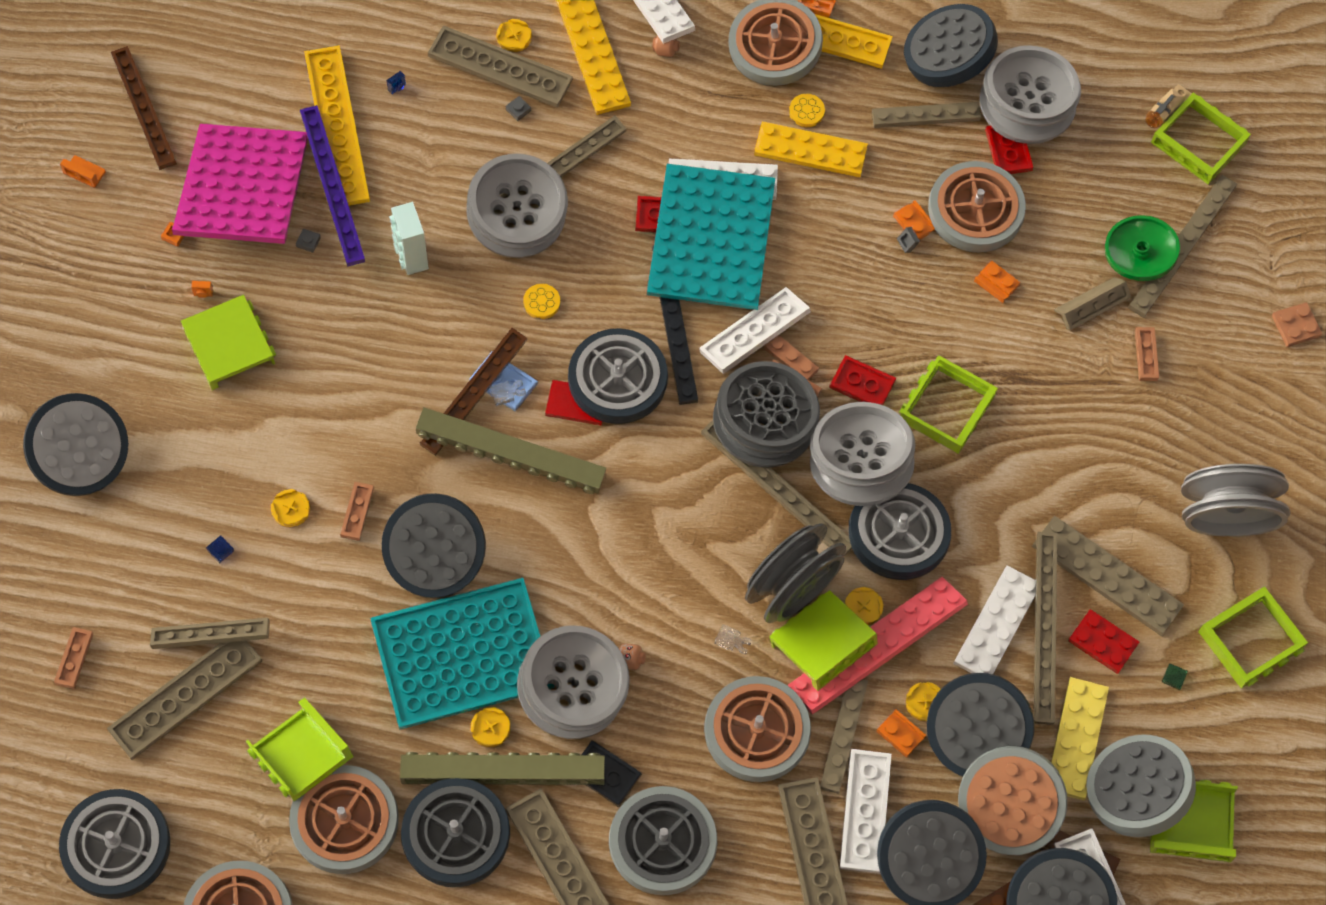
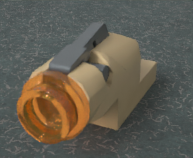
(1167, 106)

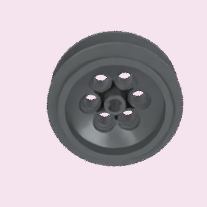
(795, 573)

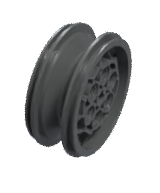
(773, 442)

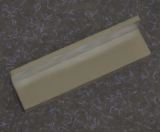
(1093, 302)

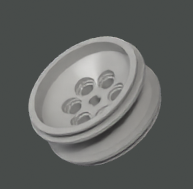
(1030, 94)
(509, 176)
(862, 453)
(1235, 500)
(600, 663)

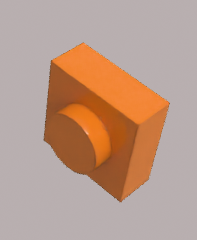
(168, 235)
(202, 289)

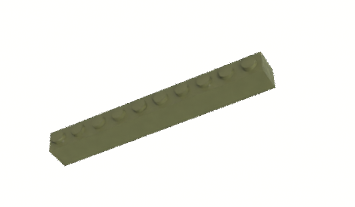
(510, 450)
(504, 769)

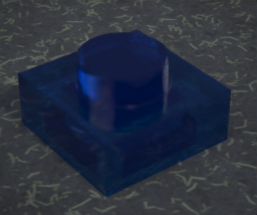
(396, 82)
(220, 549)

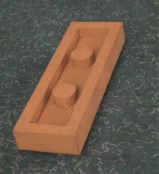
(1146, 354)
(791, 357)
(357, 511)
(73, 658)

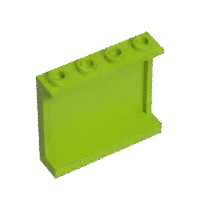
(227, 340)
(824, 639)
(300, 752)
(1205, 828)

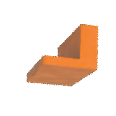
(83, 170)

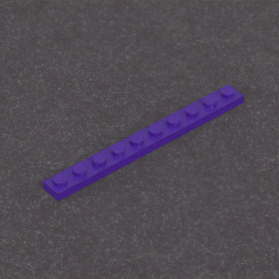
(332, 186)

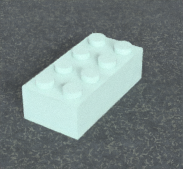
(408, 238)

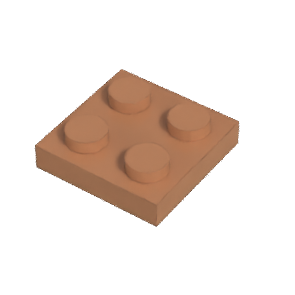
(1296, 324)

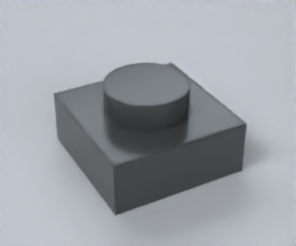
(518, 108)
(908, 239)
(308, 240)

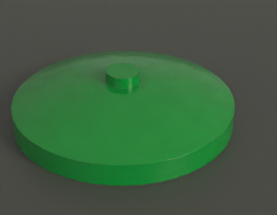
(1142, 248)

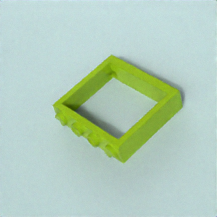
(1188, 159)
(964, 377)
(1226, 658)

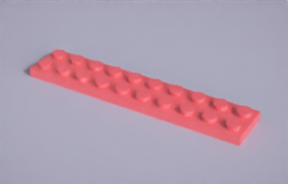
(894, 635)

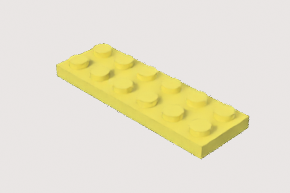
(1079, 734)

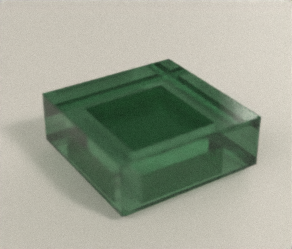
(1174, 676)

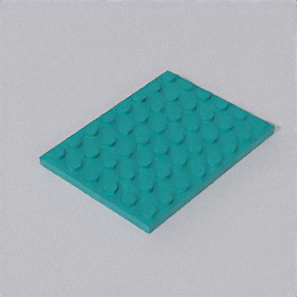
(711, 236)
(456, 652)

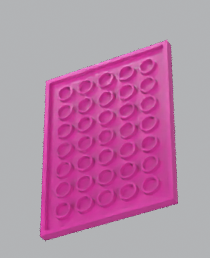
(241, 184)

